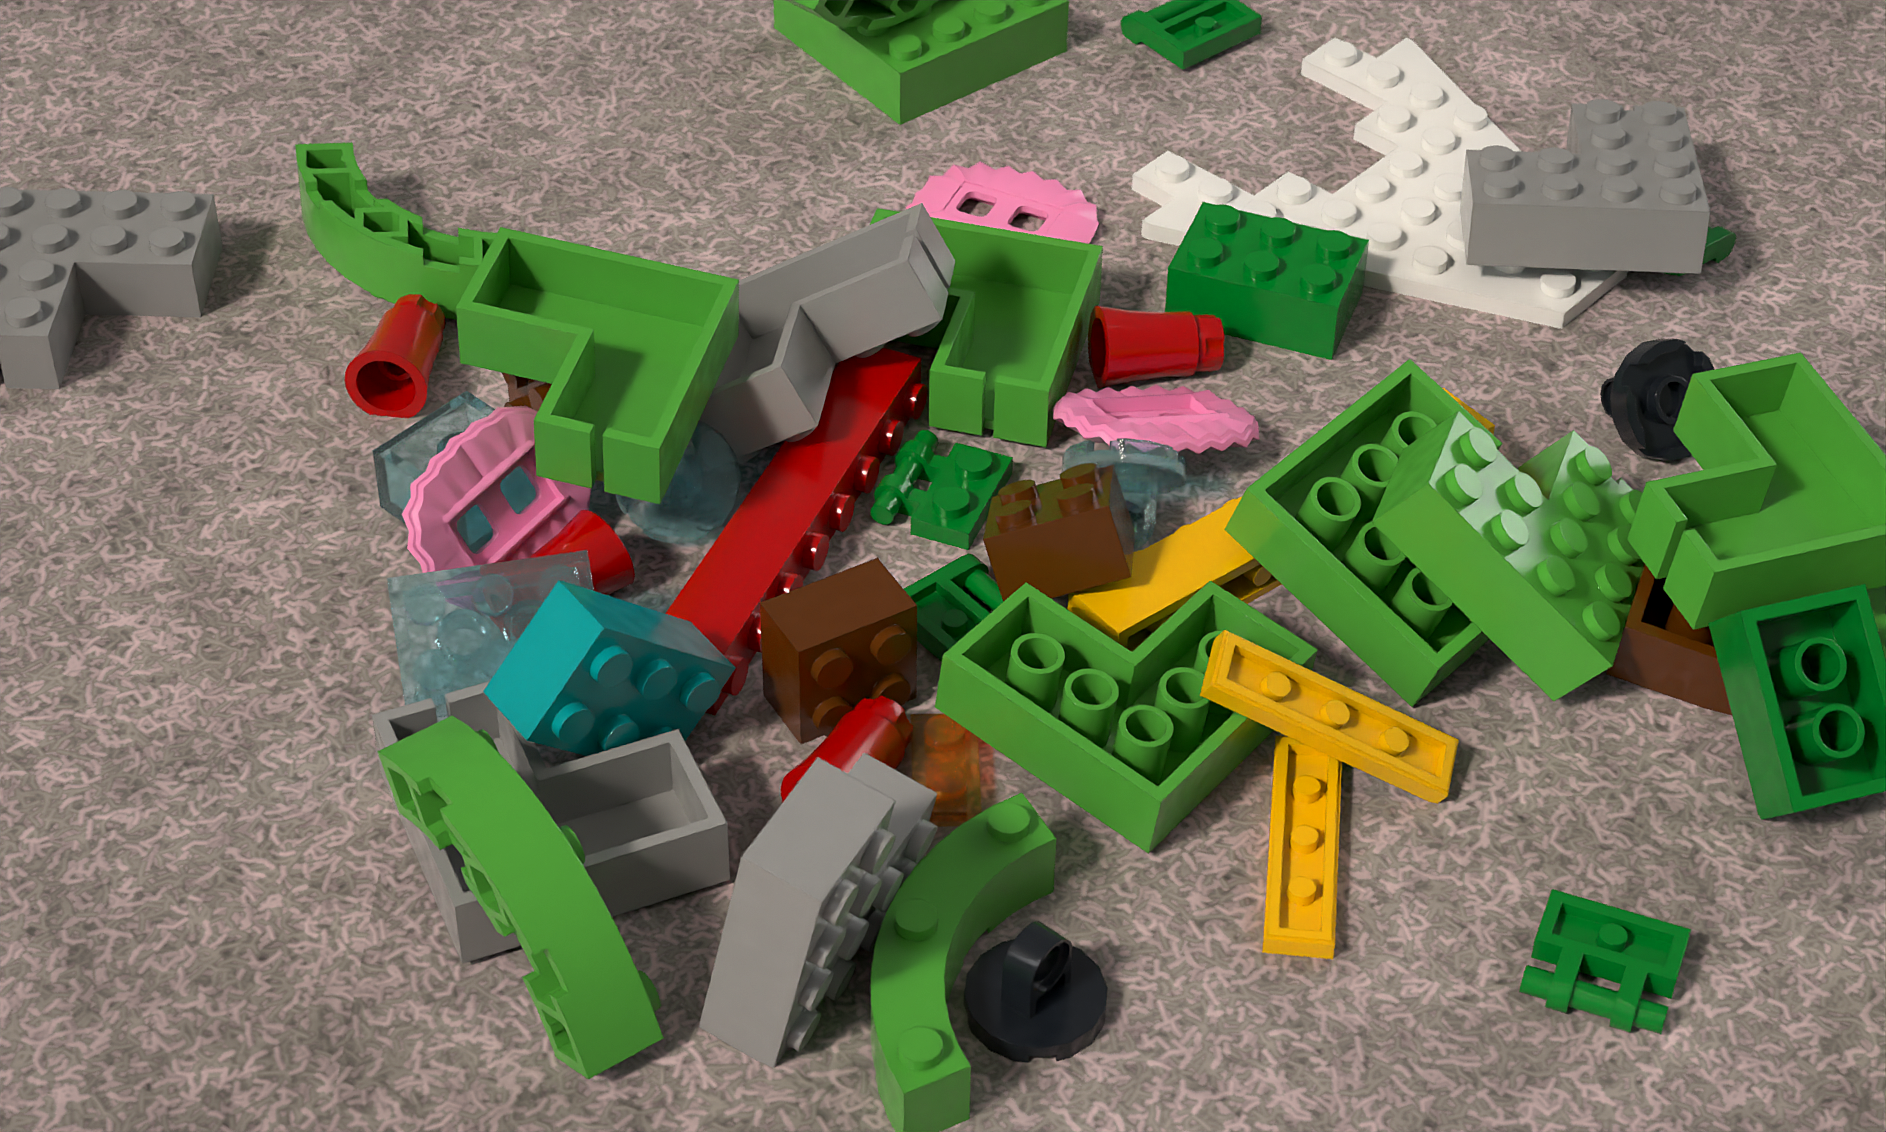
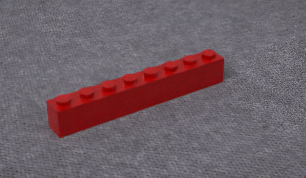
(800, 505)

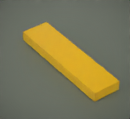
(1329, 717)
(1302, 852)

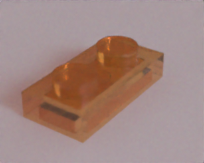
(948, 763)

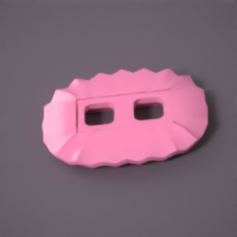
(1010, 192)
(1171, 417)
(471, 475)

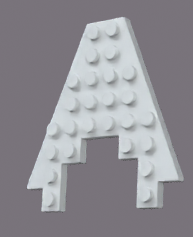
(1401, 202)

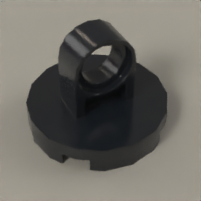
(1649, 395)
(1035, 997)

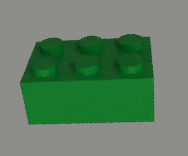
(1268, 278)
(1807, 698)

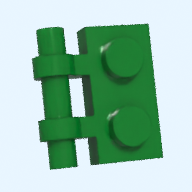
(959, 491)
(1608, 945)

